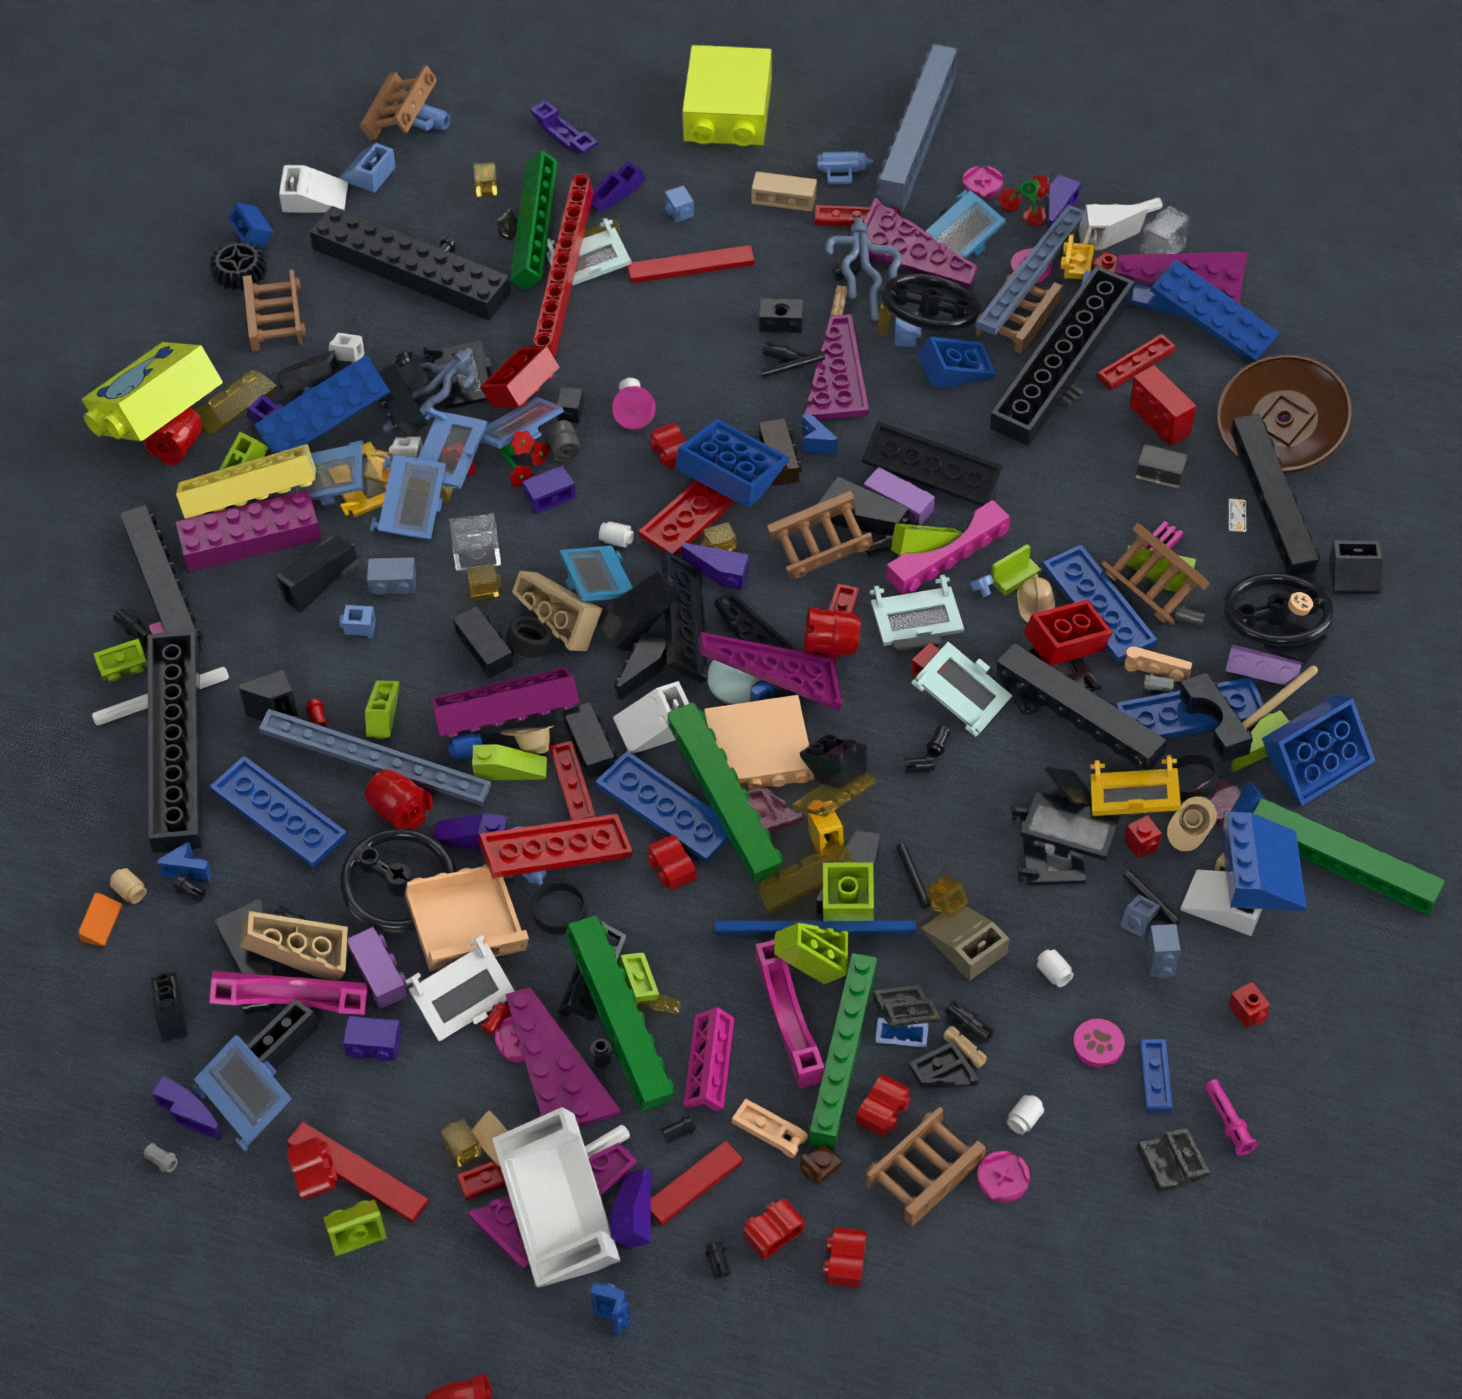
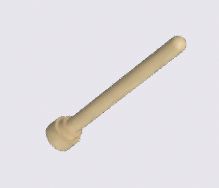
(1280, 697)

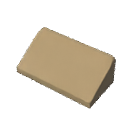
(485, 1130)

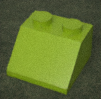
(355, 1227)

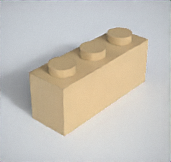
(784, 191)

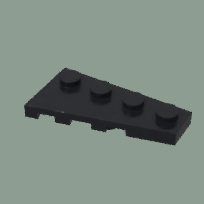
(748, 624)

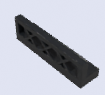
(577, 984)

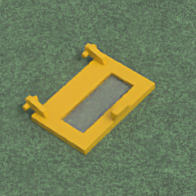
(372, 494)
(1135, 790)

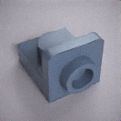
(1139, 914)

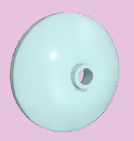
(730, 684)

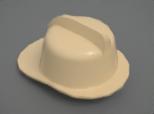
(1034, 597)
(531, 739)
(1191, 823)

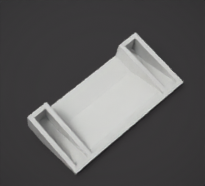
(555, 1198)

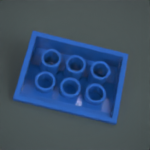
(730, 462)
(1319, 748)
(1262, 863)

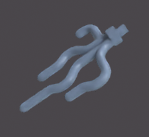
(860, 242)
(446, 374)

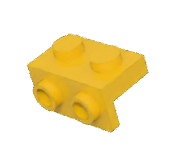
(1077, 259)

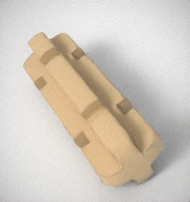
(839, 300)
(965, 1046)

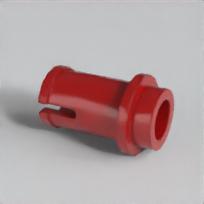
(315, 709)
(496, 1018)

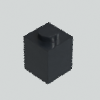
(572, 403)

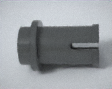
(1189, 616)

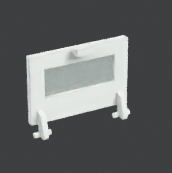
(461, 991)

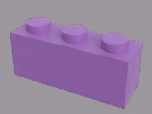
(903, 492)
(1262, 665)
(377, 967)

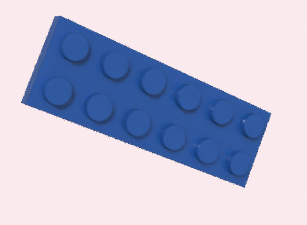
(1214, 311)
(323, 407)
(1082, 579)
(1170, 717)
(664, 805)
(278, 811)

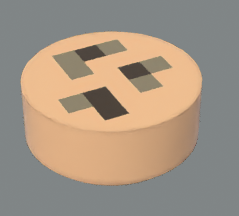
(1300, 603)

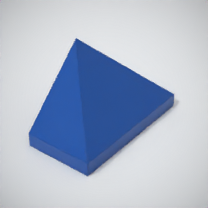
(1248, 799)
(908, 1035)

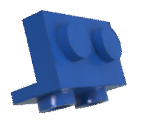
(611, 1304)

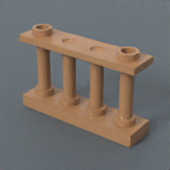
(389, 95)
(256, 320)
(1031, 324)
(817, 514)
(1159, 552)
(932, 1189)

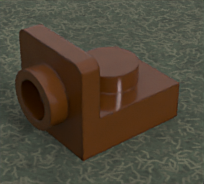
(819, 1164)

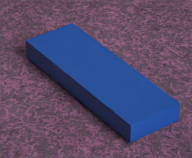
(1155, 1075)

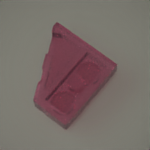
(772, 809)

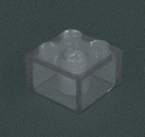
(1166, 233)
(475, 541)

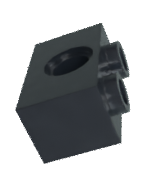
(781, 315)

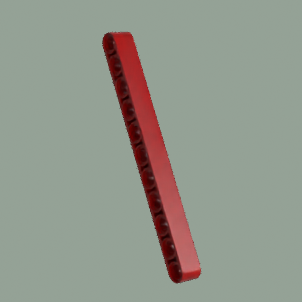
(564, 263)

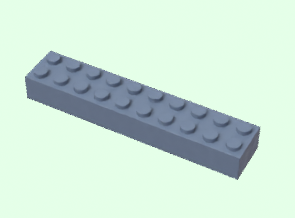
(917, 127)

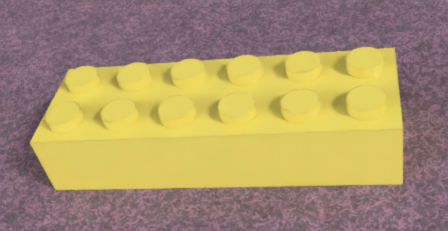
(246, 482)

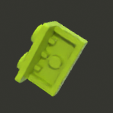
(121, 660)

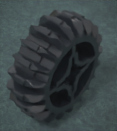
(236, 261)

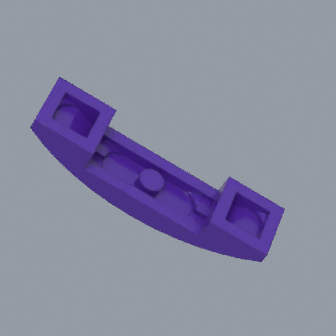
(560, 130)

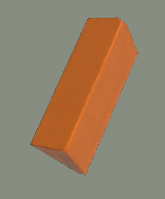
(99, 920)

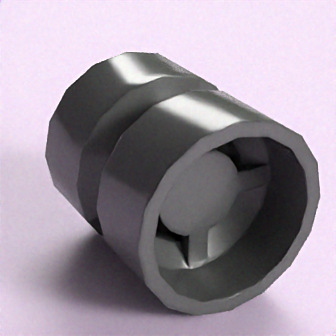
(563, 441)

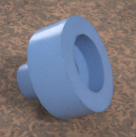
(982, 584)

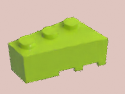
(814, 950)

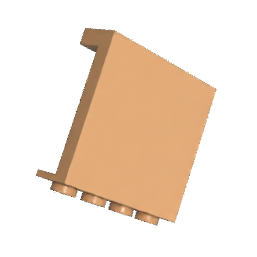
(762, 741)
(459, 908)

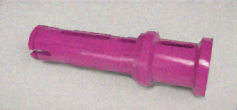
(1234, 1127)

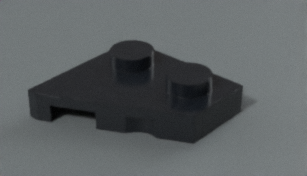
(943, 1068)

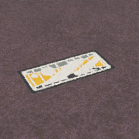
(1238, 515)

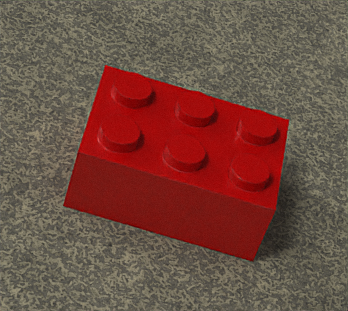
(519, 377)
(1162, 405)
(1067, 632)

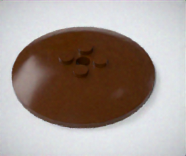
(1291, 387)

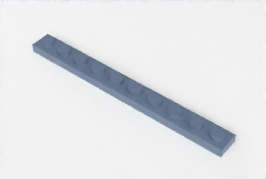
(1030, 271)
(374, 756)

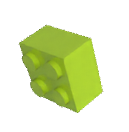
(848, 892)

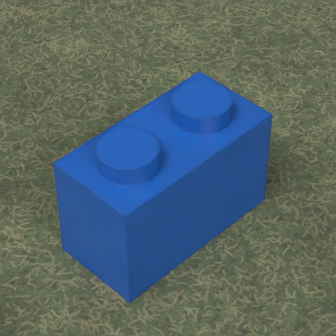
(250, 224)

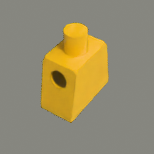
(825, 825)

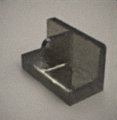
(1161, 466)

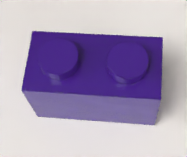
(549, 489)
(372, 1038)

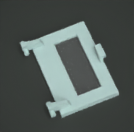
(598, 254)
(917, 613)
(963, 688)

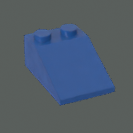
(955, 362)

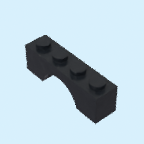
(1203, 697)

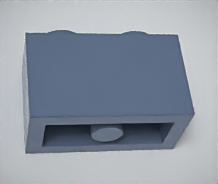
(391, 575)
(1162, 951)

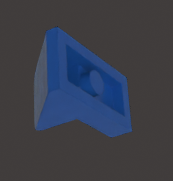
(817, 437)
(181, 863)

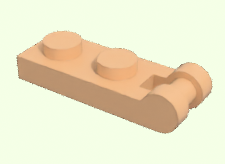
(1157, 664)
(769, 1127)

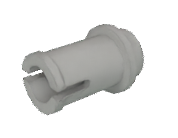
(1158, 683)
(166, 1161)

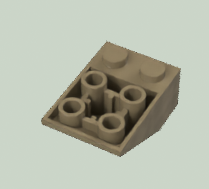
(967, 940)

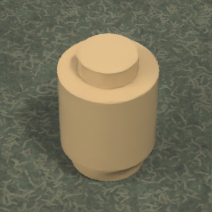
(127, 885)

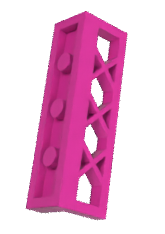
(714, 1058)

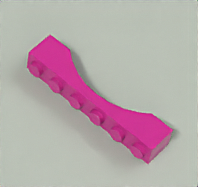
(913, 570)
(317, 993)
(795, 1035)

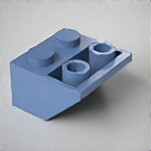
(370, 167)

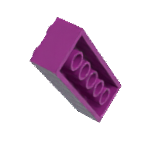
(248, 530)
(504, 701)

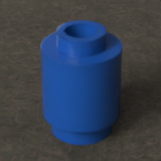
(462, 746)

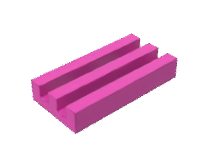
(1168, 532)

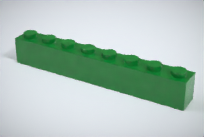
(533, 221)
(724, 792)
(1357, 860)
(619, 1013)
(843, 1051)

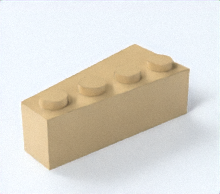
(559, 609)
(297, 943)

